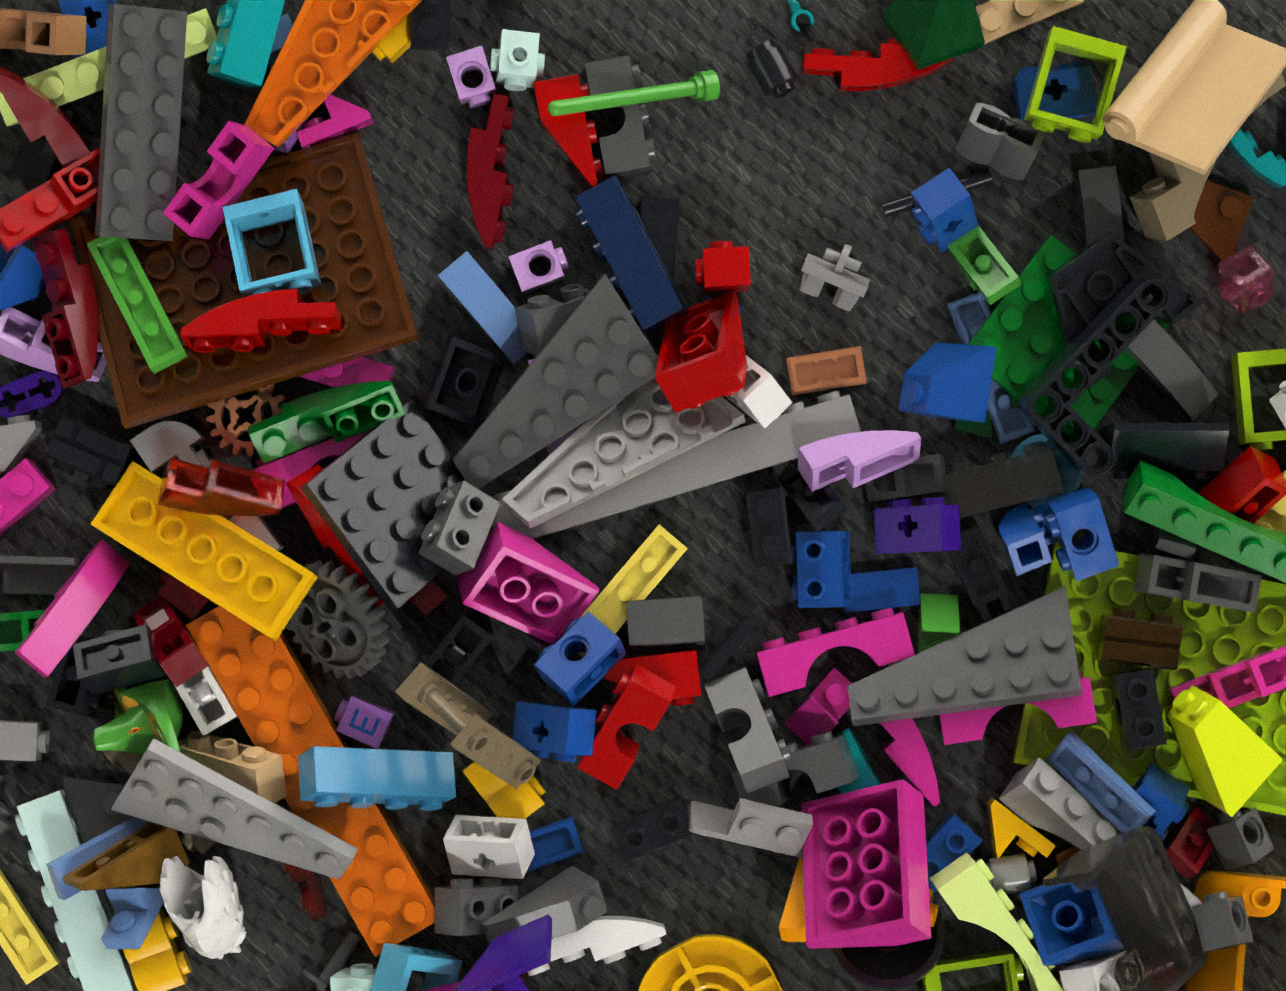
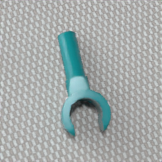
(796, 9)

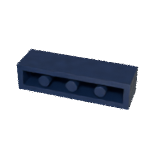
(631, 255)

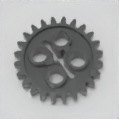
(339, 623)

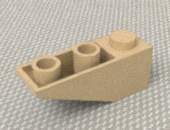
(246, 765)

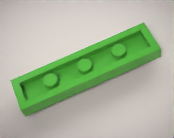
(137, 302)

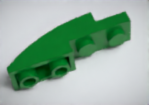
(324, 414)

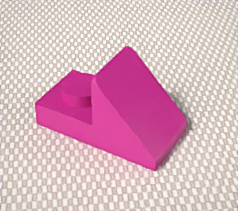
(344, 120)
(821, 708)

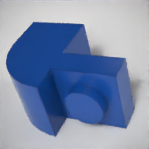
(1026, 537)

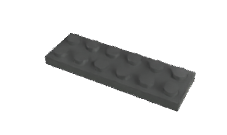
(140, 122)

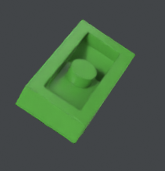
(983, 265)
(937, 619)

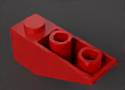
(570, 131)

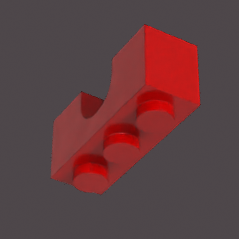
(639, 700)

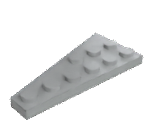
(615, 448)
(203, 803)

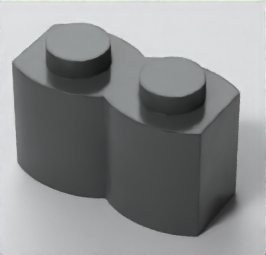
(999, 141)

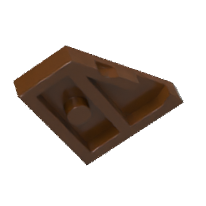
(1220, 218)

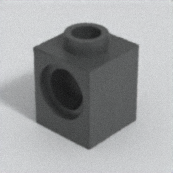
(1240, 838)
(1222, 922)

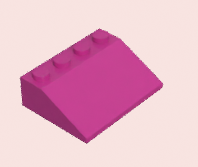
(867, 868)

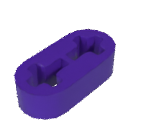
(26, 385)

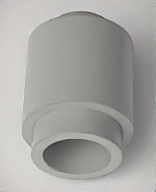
(1012, 873)

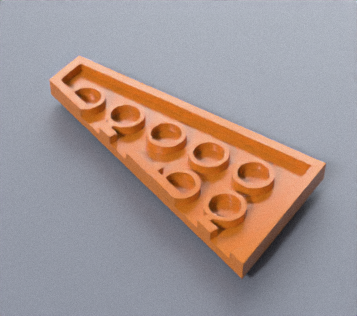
(317, 56)

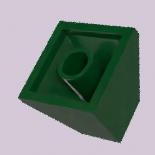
(934, 29)

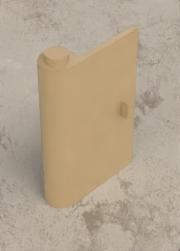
(1195, 88)

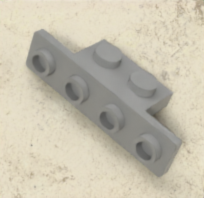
(753, 825)

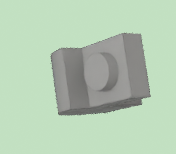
(168, 441)

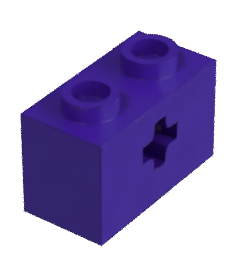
(898, 531)

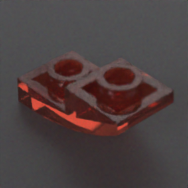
(313, 895)

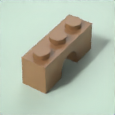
(42, 32)

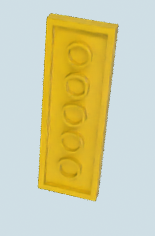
(205, 553)

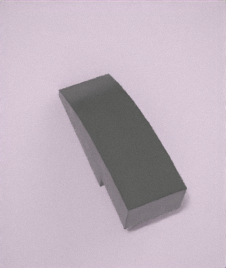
(1171, 370)
(1197, 582)

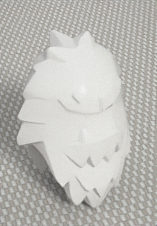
(204, 906)

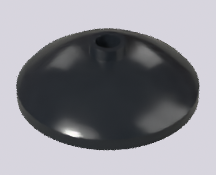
(894, 965)

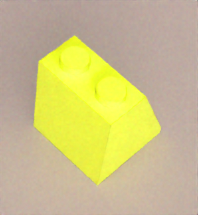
(1220, 750)

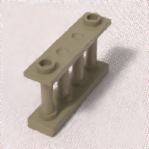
(468, 721)

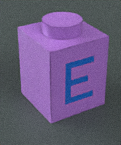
(364, 721)

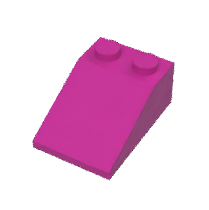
(525, 585)

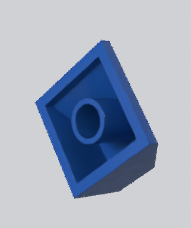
(19, 276)
(949, 383)
(1069, 923)

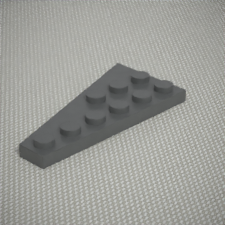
(575, 376)
(997, 664)

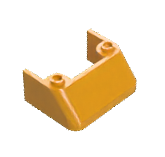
(1261, 898)

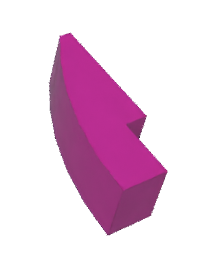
(912, 757)

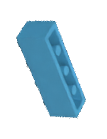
(377, 777)

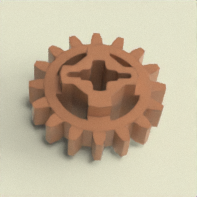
(235, 429)

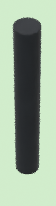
(906, 202)

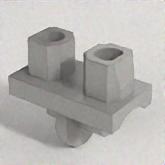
(849, 284)

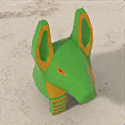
(141, 715)

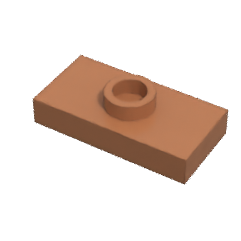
(826, 370)

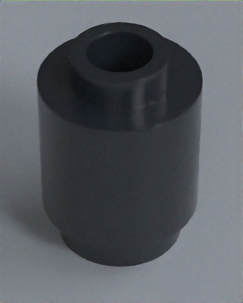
(772, 69)

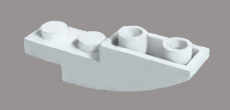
(607, 939)

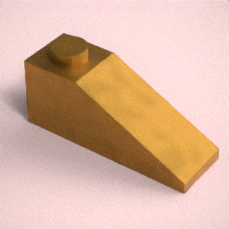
(130, 861)

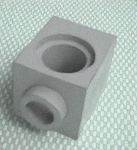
(23, 740)

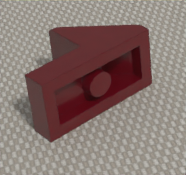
(1189, 843)

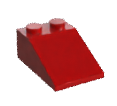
(703, 354)

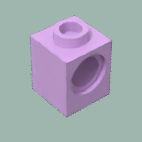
(466, 61)
(521, 265)

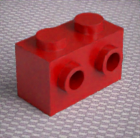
(723, 268)
(1247, 486)

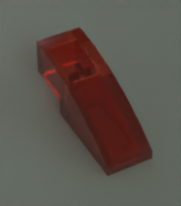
(220, 489)

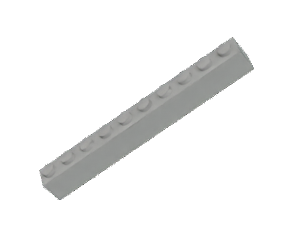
(712, 462)

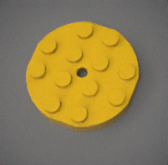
(710, 964)

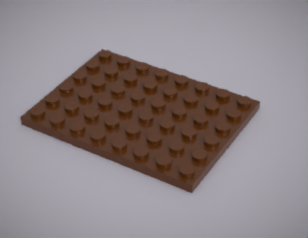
(200, 274)

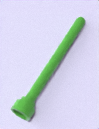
(701, 86)

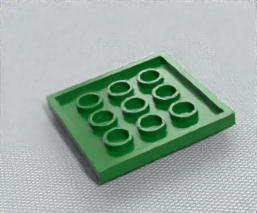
(1030, 339)

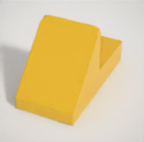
(1006, 825)

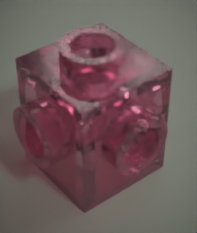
(1246, 280)

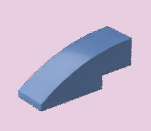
(485, 304)

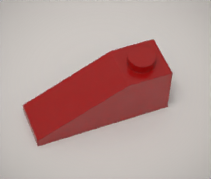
(675, 667)

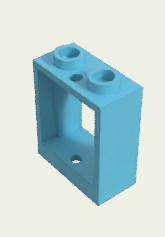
(264, 213)
(399, 961)

